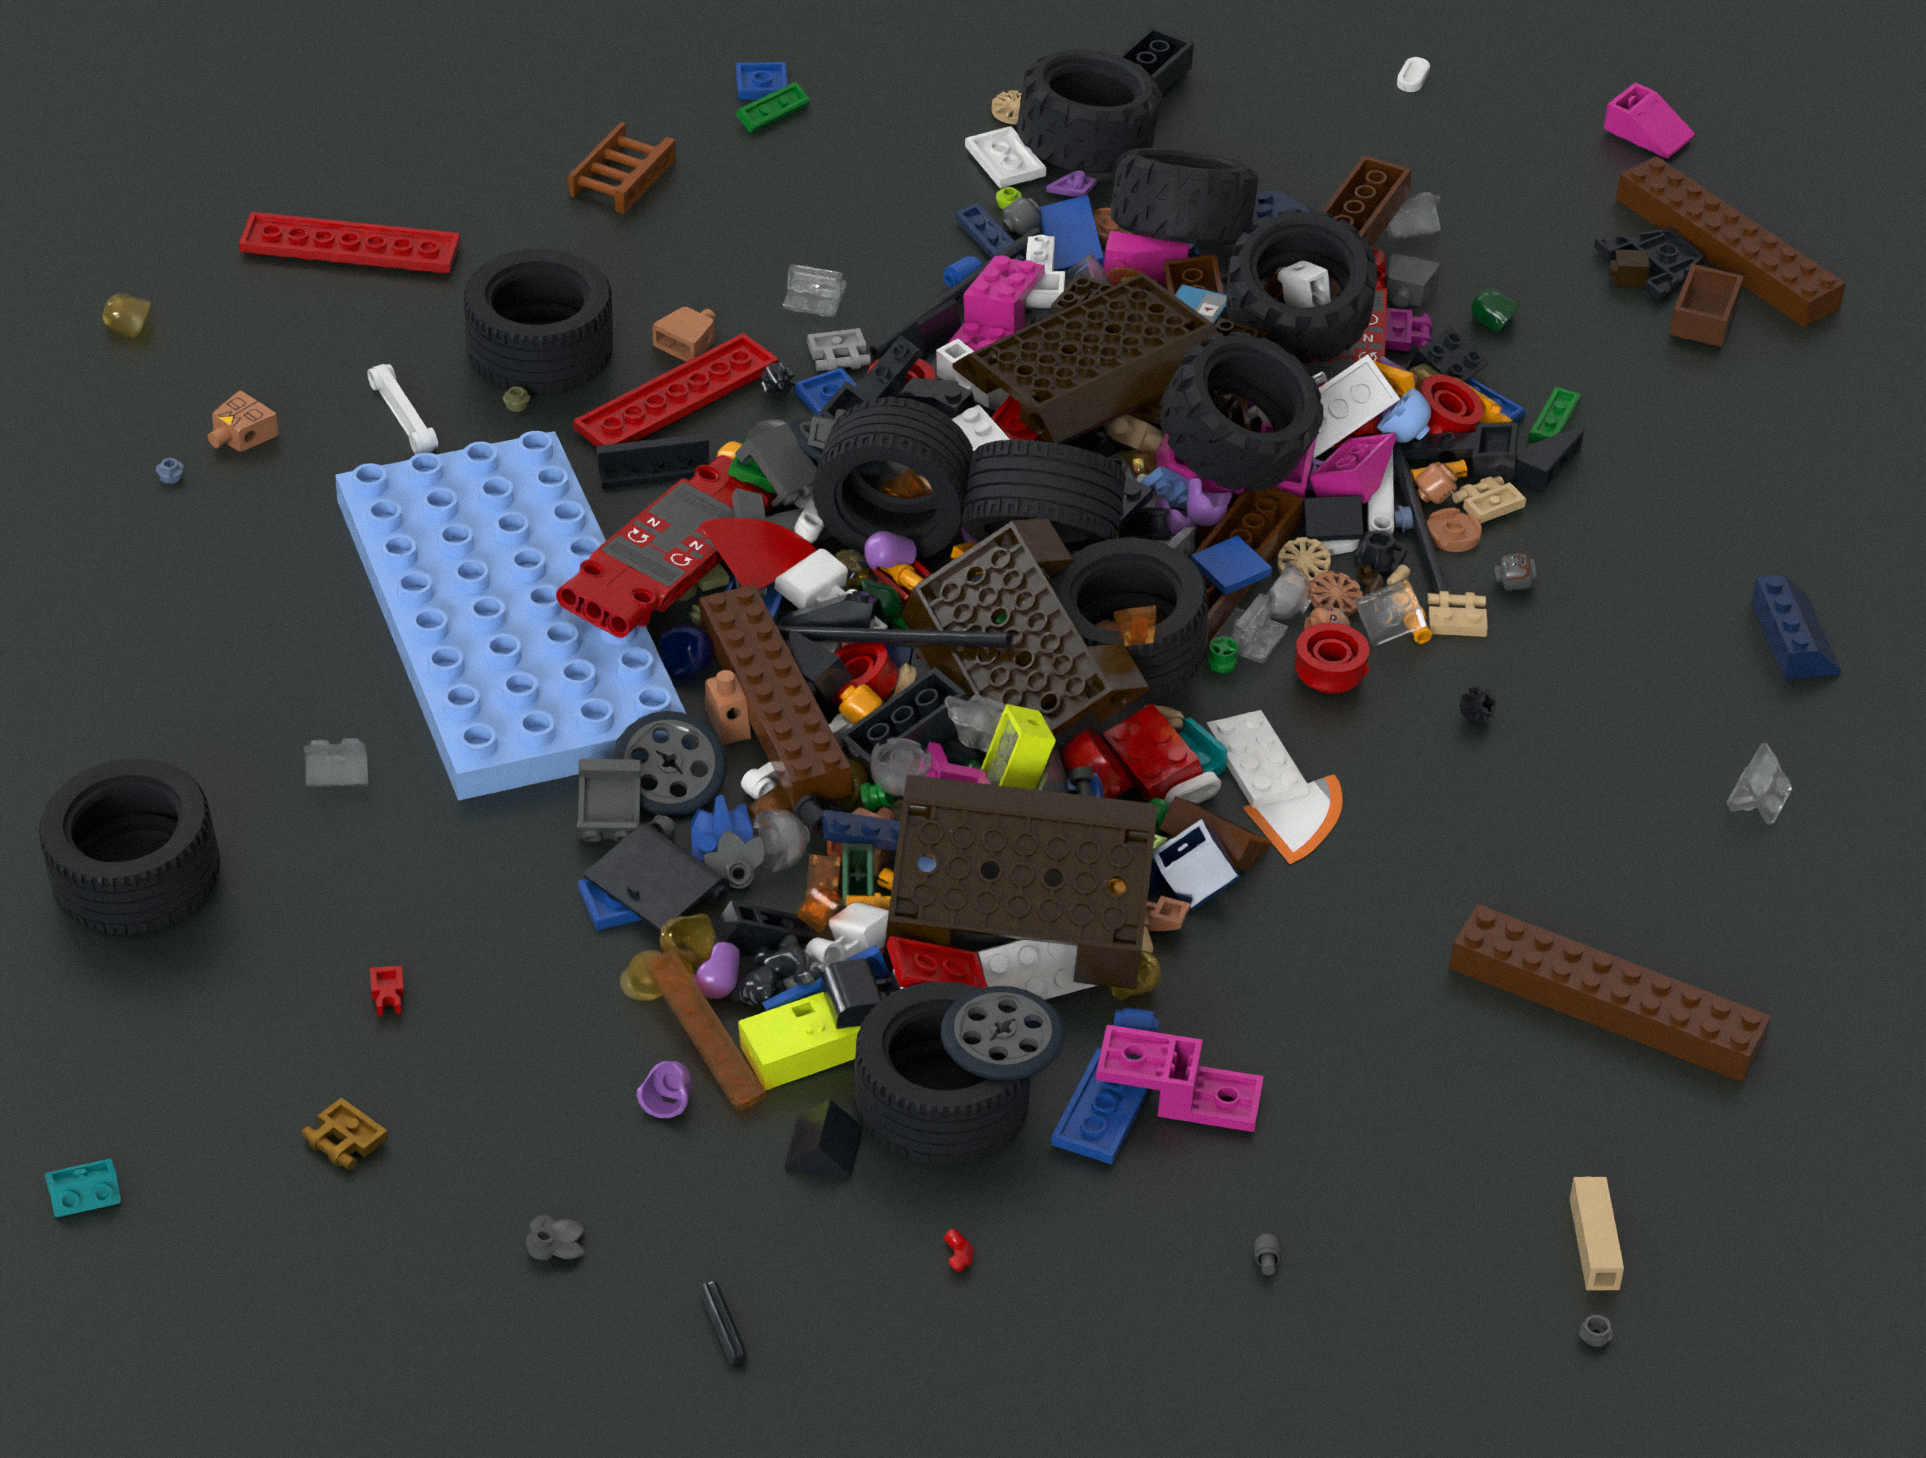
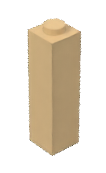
(1596, 1233)

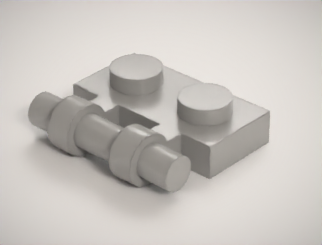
(836, 344)

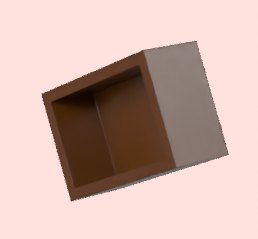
(1706, 305)

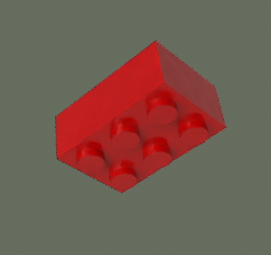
(1152, 753)

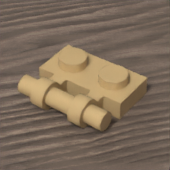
(1489, 498)
(1457, 621)

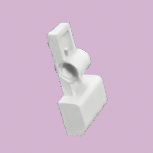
(1041, 251)
(815, 581)
(854, 931)

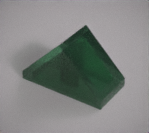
(857, 870)

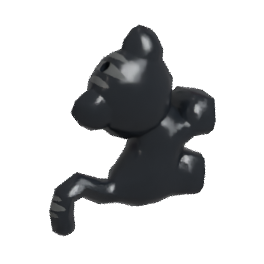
(772, 968)

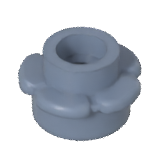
(170, 470)
(1403, 518)

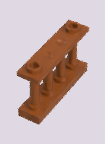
(634, 183)

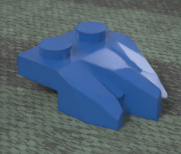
(709, 827)

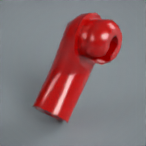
(962, 1249)

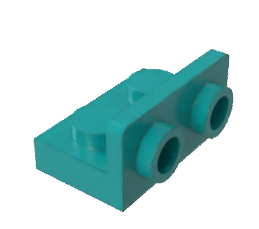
(1210, 751)
(83, 1187)

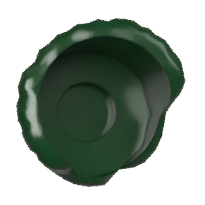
(1493, 308)
(888, 599)

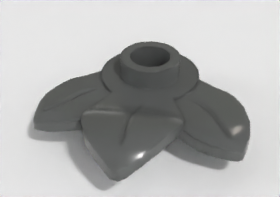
(736, 855)
(554, 1238)

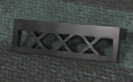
(652, 457)

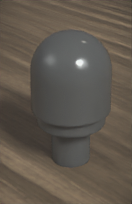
(1267, 1252)

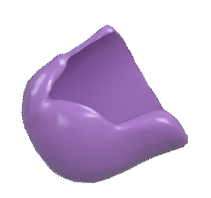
(1206, 507)
(1176, 519)
(888, 549)
(719, 974)
(666, 1080)

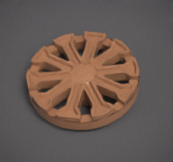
(1335, 594)

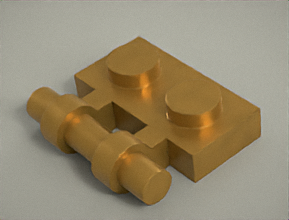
(351, 1127)

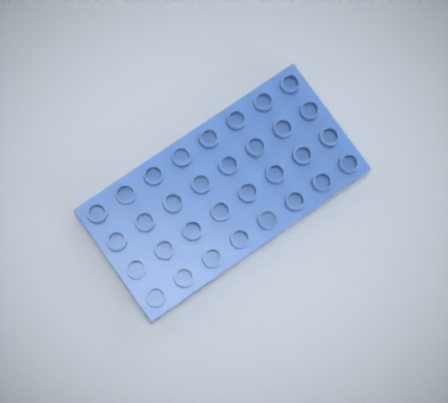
(468, 583)

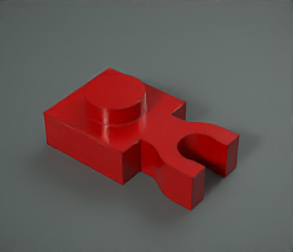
(387, 987)

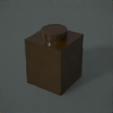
(1629, 268)

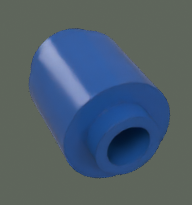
(959, 270)
(1136, 1019)

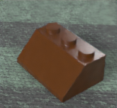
(1240, 843)

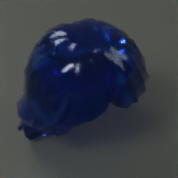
(685, 651)

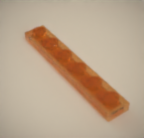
(705, 1030)

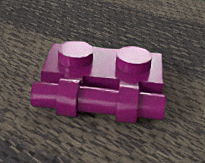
(1400, 326)

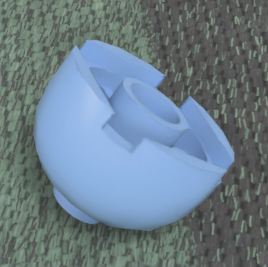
(1407, 418)

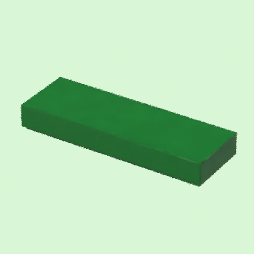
(773, 107)
(1555, 414)

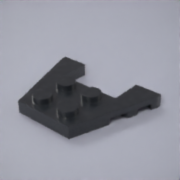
(1667, 254)

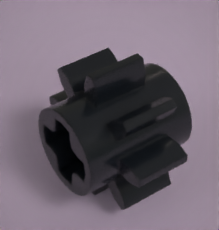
(777, 379)
(1477, 705)

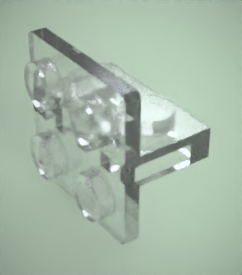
(1415, 217)
(814, 290)
(1254, 630)
(975, 719)
(336, 763)
(1761, 786)

